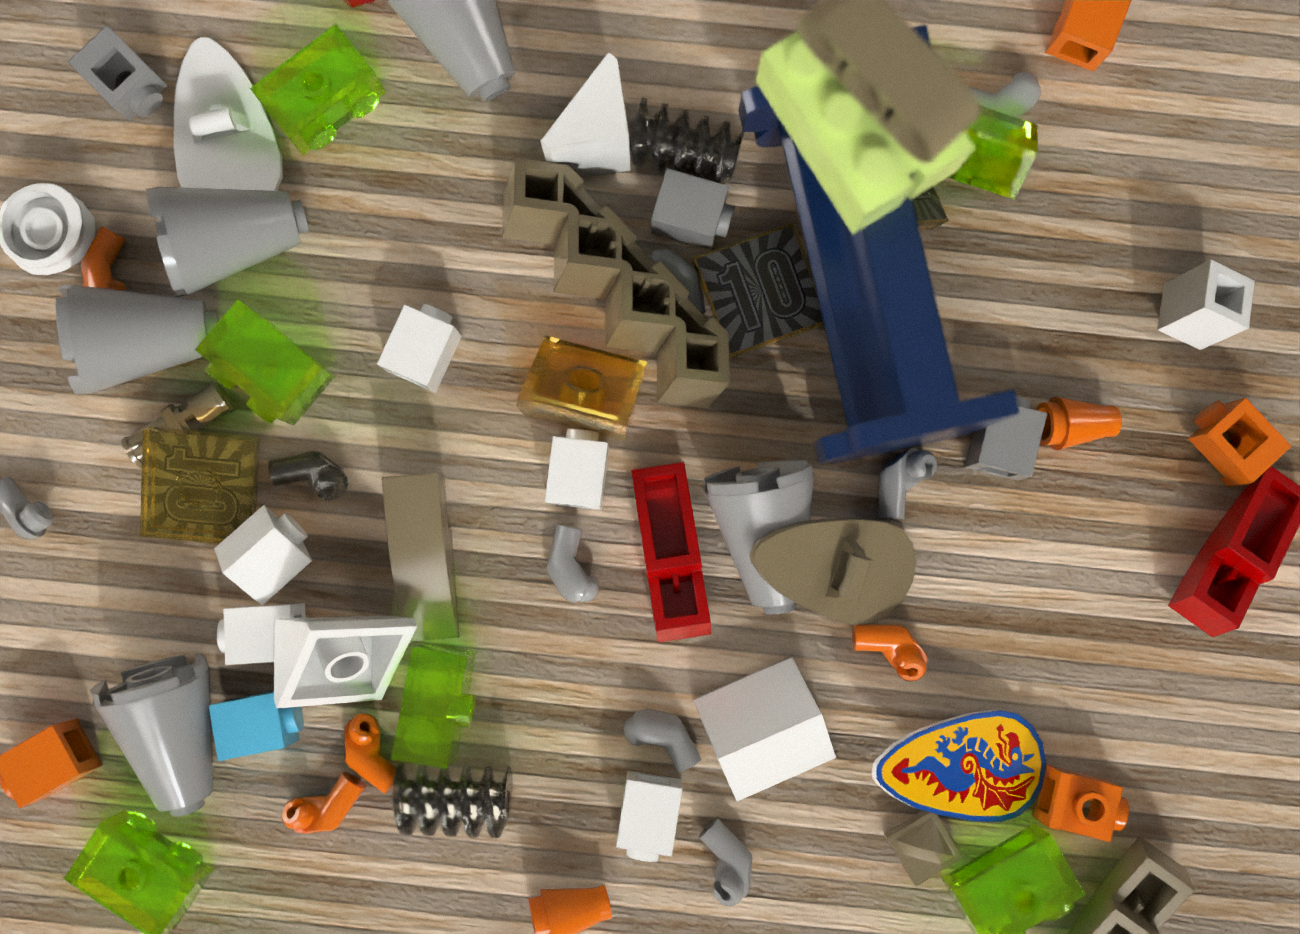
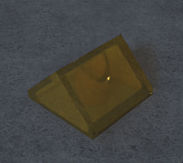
(582, 388)

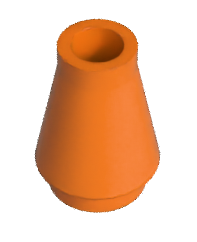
(1077, 422)
(569, 909)

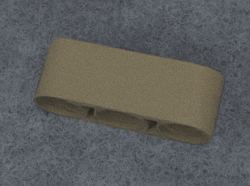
(891, 73)

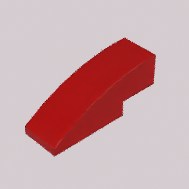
(671, 552)
(1240, 555)

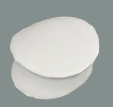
(45, 228)

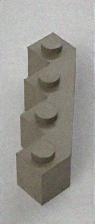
(599, 259)

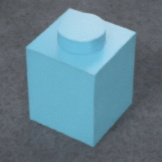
(253, 725)

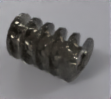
(684, 144)
(451, 802)

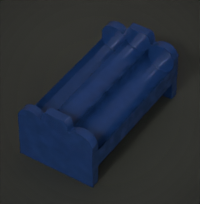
(876, 317)

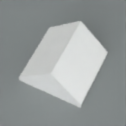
(593, 127)
(337, 658)
(765, 728)

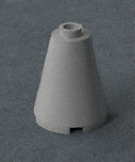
(464, 40)
(221, 231)
(126, 334)
(754, 505)
(164, 729)

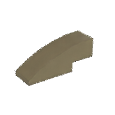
(421, 553)
(1136, 894)

